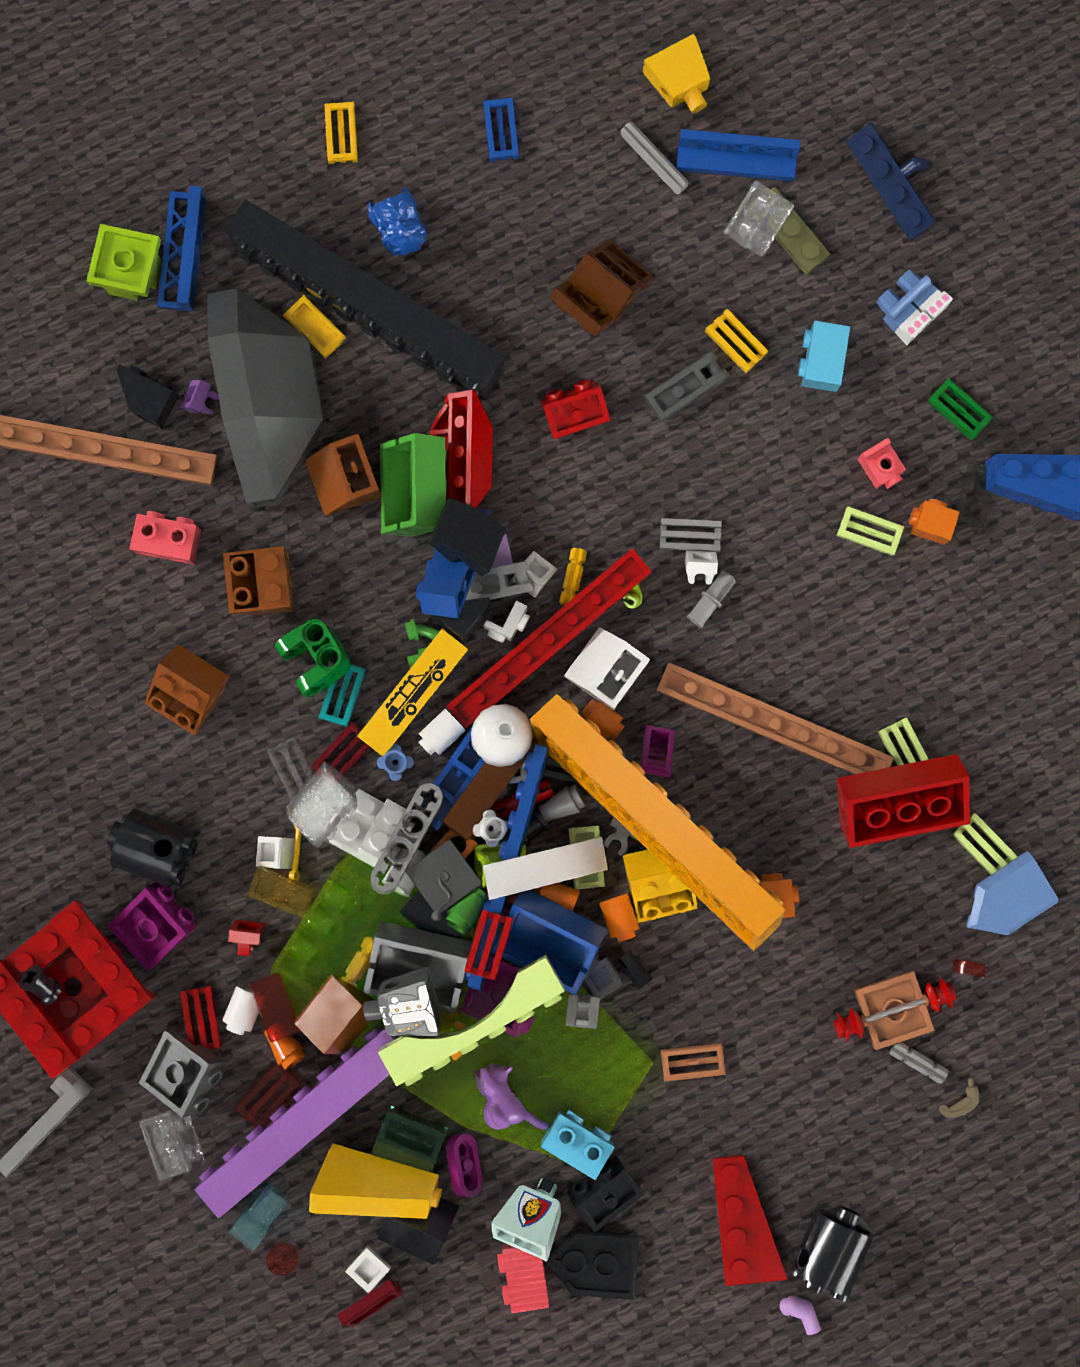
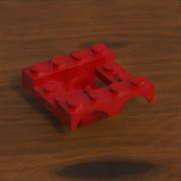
(72, 1023)

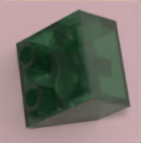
(409, 1139)

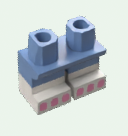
(915, 309)

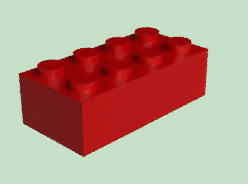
(904, 800)

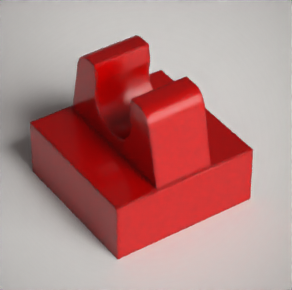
(246, 935)

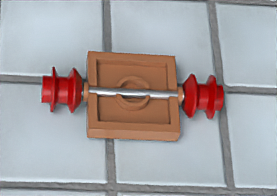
(894, 1010)

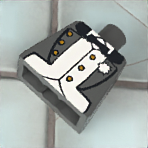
(407, 1005)

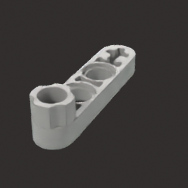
(406, 838)
(72, 1091)

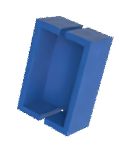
(555, 931)

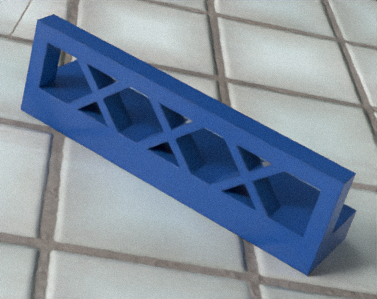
(737, 155)
(189, 250)

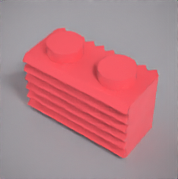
(525, 1280)

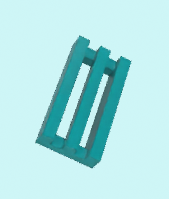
(352, 701)

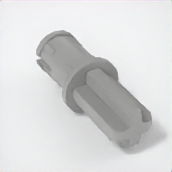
(711, 599)

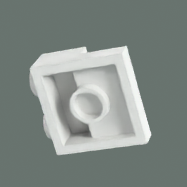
(370, 828)

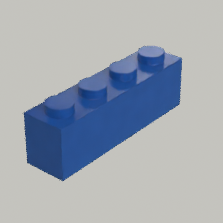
(445, 585)

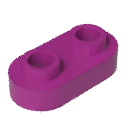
(464, 1165)

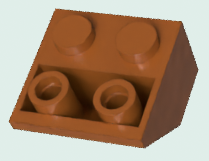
(342, 475)
(258, 581)
(185, 689)

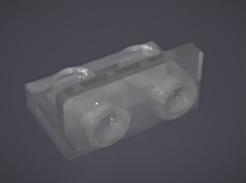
(758, 218)
(171, 1144)

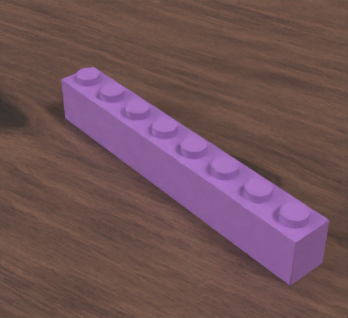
(295, 1126)

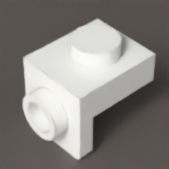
(516, 621)

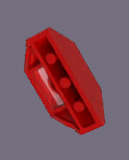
(467, 447)

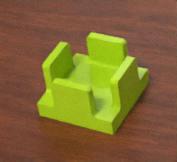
(125, 262)

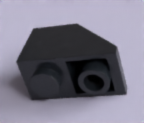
(147, 398)

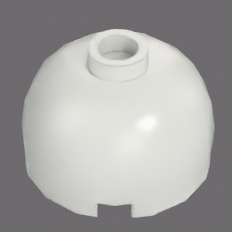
(501, 735)

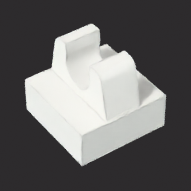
(701, 562)
(368, 1269)

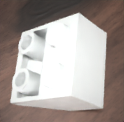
(606, 668)

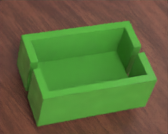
(412, 484)

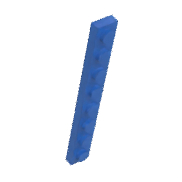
(519, 824)

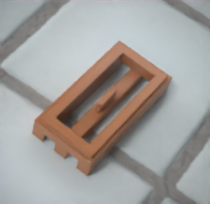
(694, 1061)

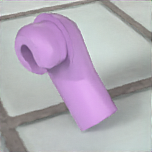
(801, 1309)

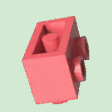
(165, 538)

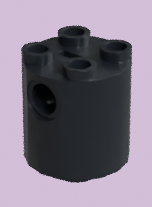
(141, 842)
(833, 1251)

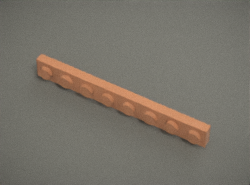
(107, 450)
(770, 722)

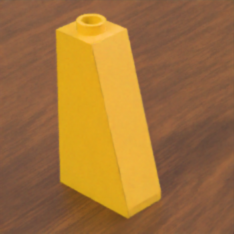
(372, 1186)

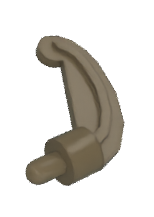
(965, 1105)

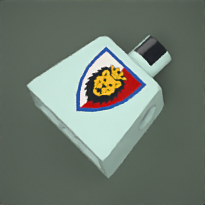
(529, 1219)

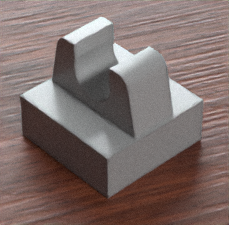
(582, 1011)

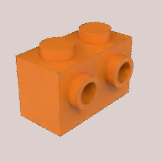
(783, 889)

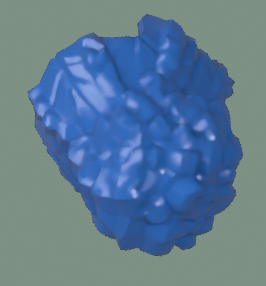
(398, 223)

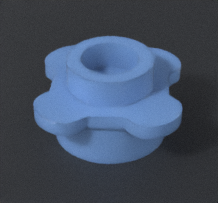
(395, 771)

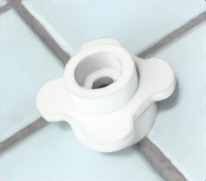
(498, 832)

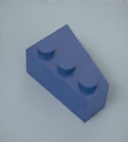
(1038, 480)

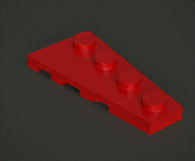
(745, 1236)

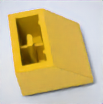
(655, 888)

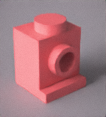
(879, 476)

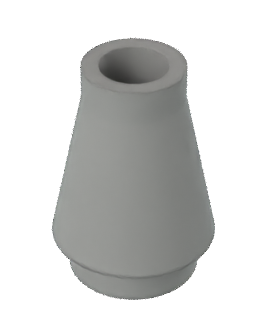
(564, 803)

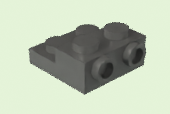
(181, 1074)

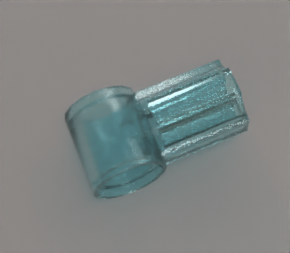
(255, 1222)

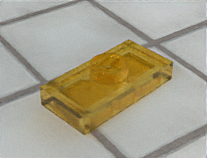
(281, 892)

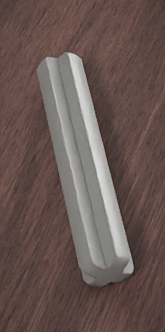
(654, 158)

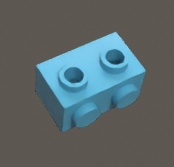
(577, 1143)

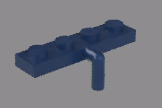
(892, 180)

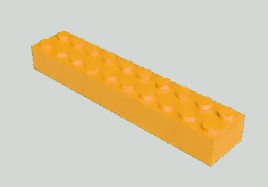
(657, 822)

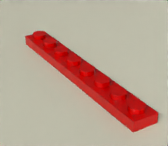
(549, 638)

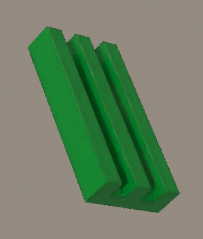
(951, 417)

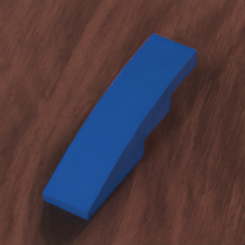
(455, 778)

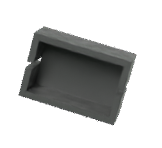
(407, 949)

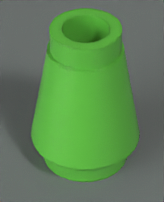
(466, 911)

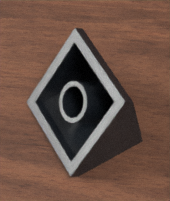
(470, 618)
(420, 1236)

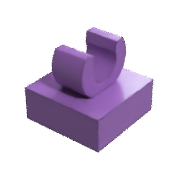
(196, 395)

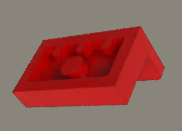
(575, 408)

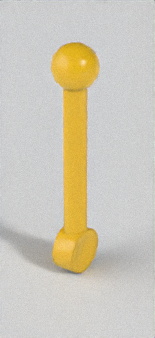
(294, 873)

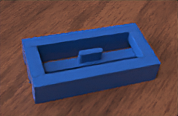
(503, 154)

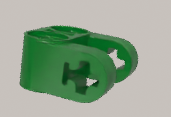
(303, 639)

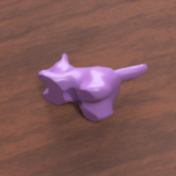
(502, 1104)

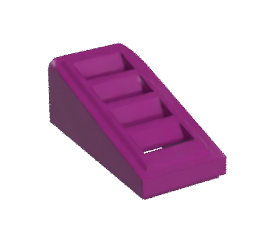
(657, 750)

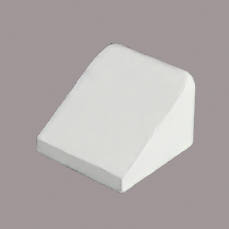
(539, 572)
(275, 852)

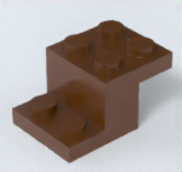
(601, 287)

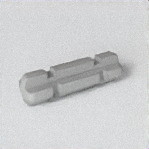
(919, 1062)

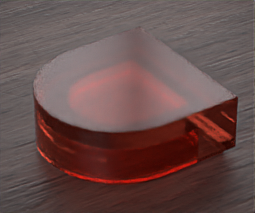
(969, 967)

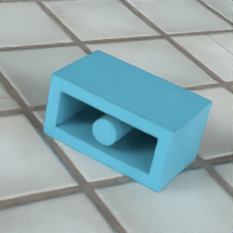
(825, 356)

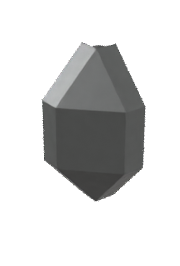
(264, 393)

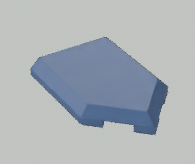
(1011, 897)

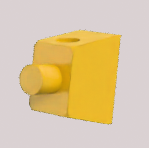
(679, 74)

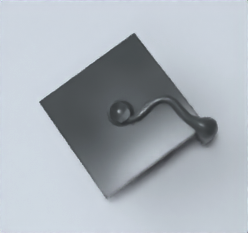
(443, 878)

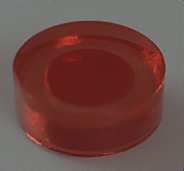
(282, 1258)

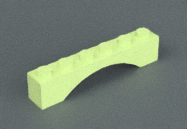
(411, 1055)

